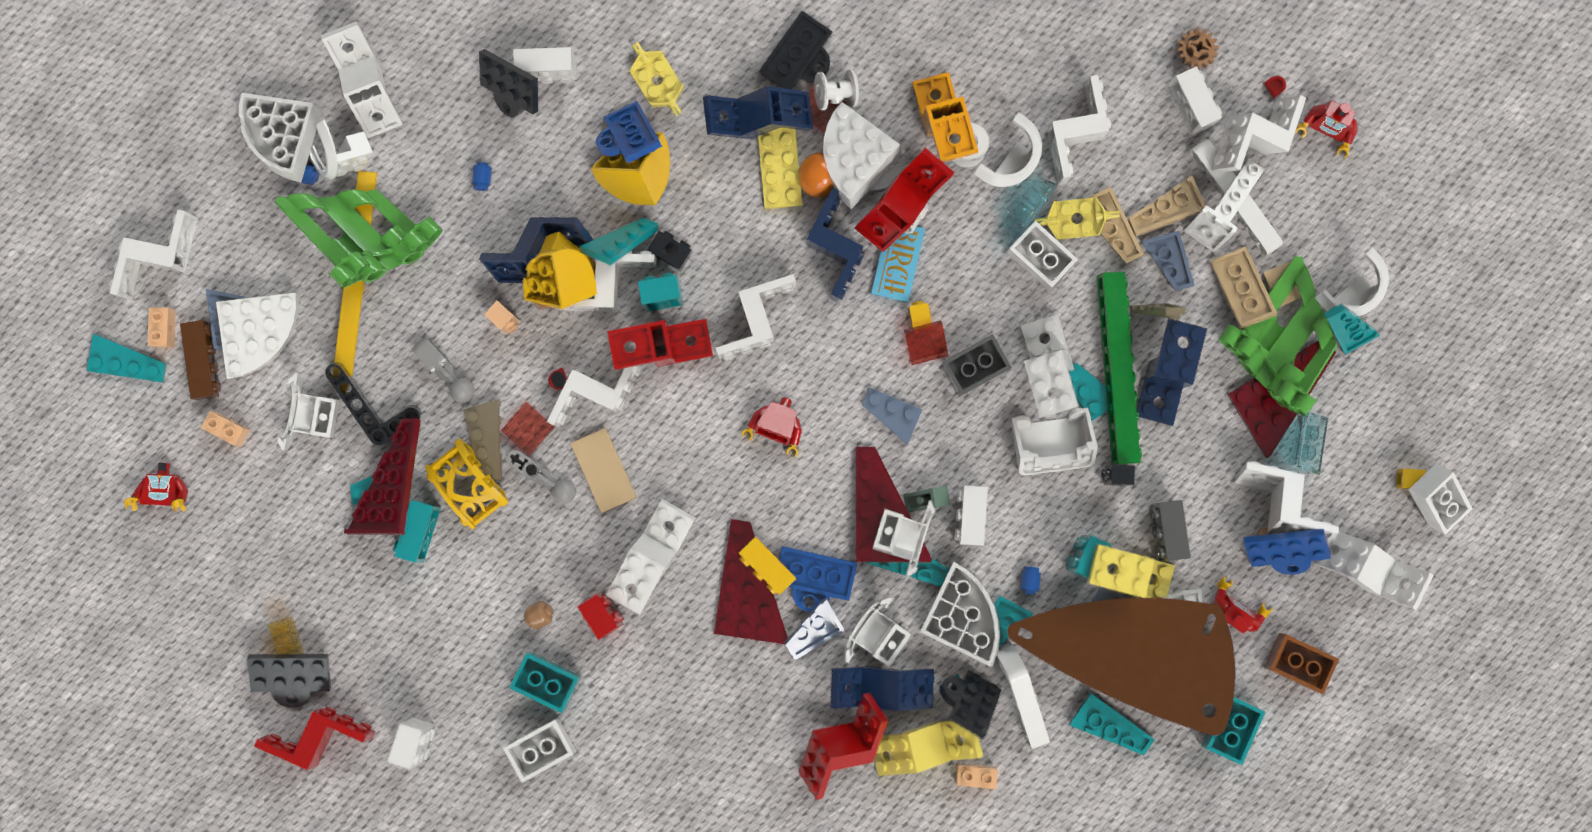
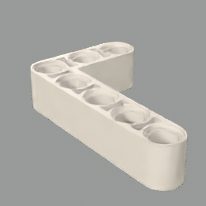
(1023, 696)

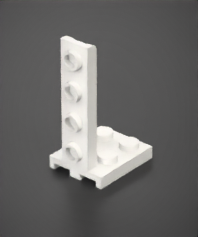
(1213, 226)

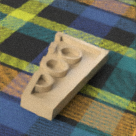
(1172, 207)
(1117, 230)

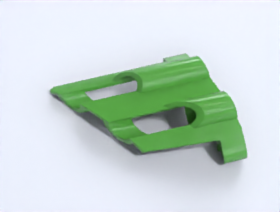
(361, 249)
(1270, 350)

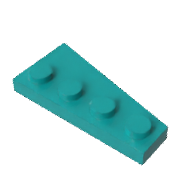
(619, 242)
(1349, 328)
(118, 360)
(928, 572)
(1104, 722)

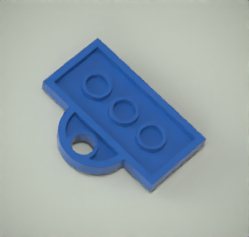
(627, 134)
(1288, 549)
(818, 576)

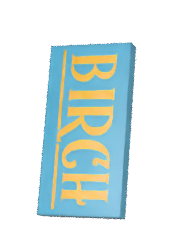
(898, 267)

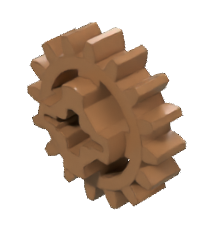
(1190, 47)

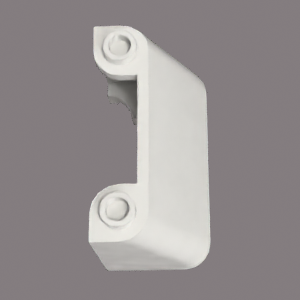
(1054, 443)

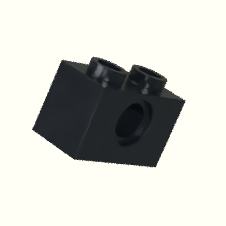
(678, 258)
(1118, 475)

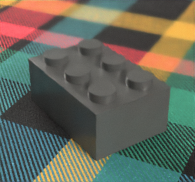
(976, 365)
(1170, 531)

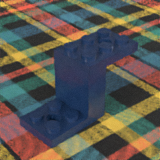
(757, 112)
(835, 245)
(512, 266)
(1171, 371)
(889, 687)

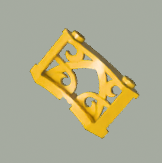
(491, 490)

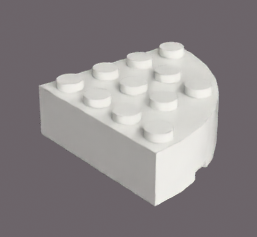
(279, 132)
(856, 153)
(255, 330)
(965, 617)

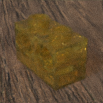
(286, 637)

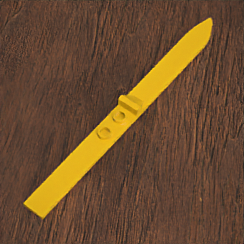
(353, 295)

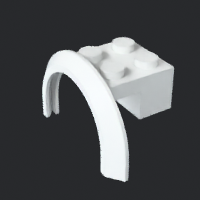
(353, 153)
(1019, 161)
(1359, 293)
(308, 414)
(903, 536)
(877, 634)

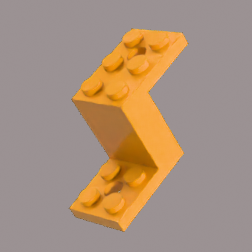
(945, 117)

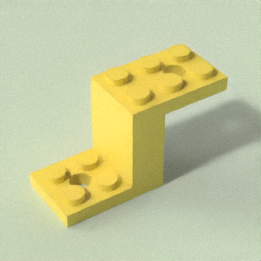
(1130, 573)
(925, 748)

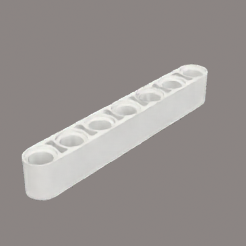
(1249, 213)

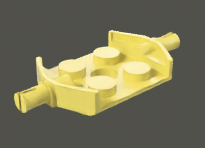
(655, 64)
(1061, 216)

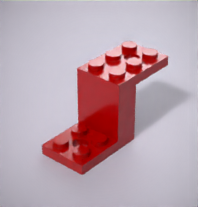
(904, 200)
(659, 344)
(315, 738)
(843, 746)

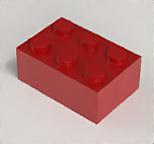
(601, 615)

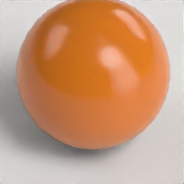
(814, 176)

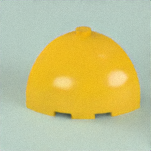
(637, 181)
(559, 278)

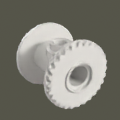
(836, 91)
(982, 142)

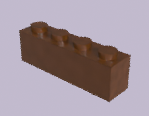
(200, 360)

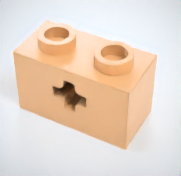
(502, 318)
(161, 328)
(225, 428)
(976, 776)

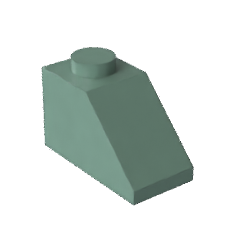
(919, 500)

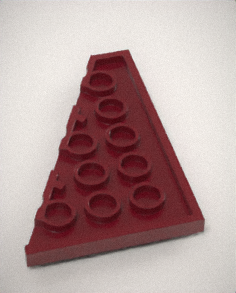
(1262, 414)
(873, 495)
(386, 502)
(745, 603)

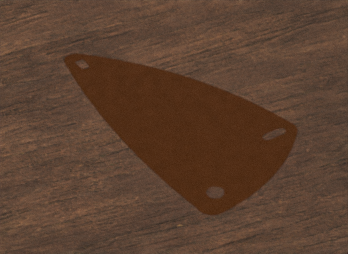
(1142, 655)

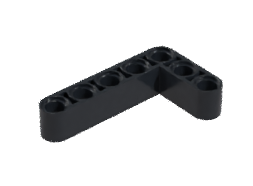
(367, 409)

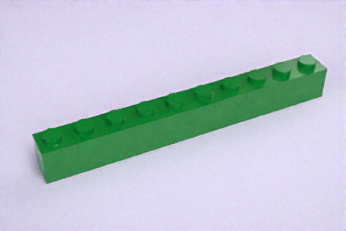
(1118, 368)

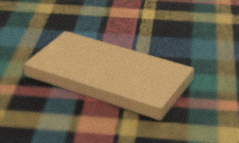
(1243, 288)
(603, 470)

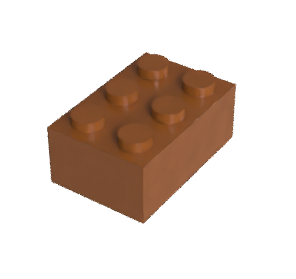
(1301, 663)

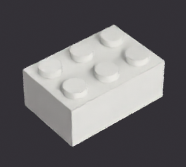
(547, 63)
(1195, 100)
(1042, 255)
(1440, 499)
(971, 515)
(411, 743)
(539, 750)

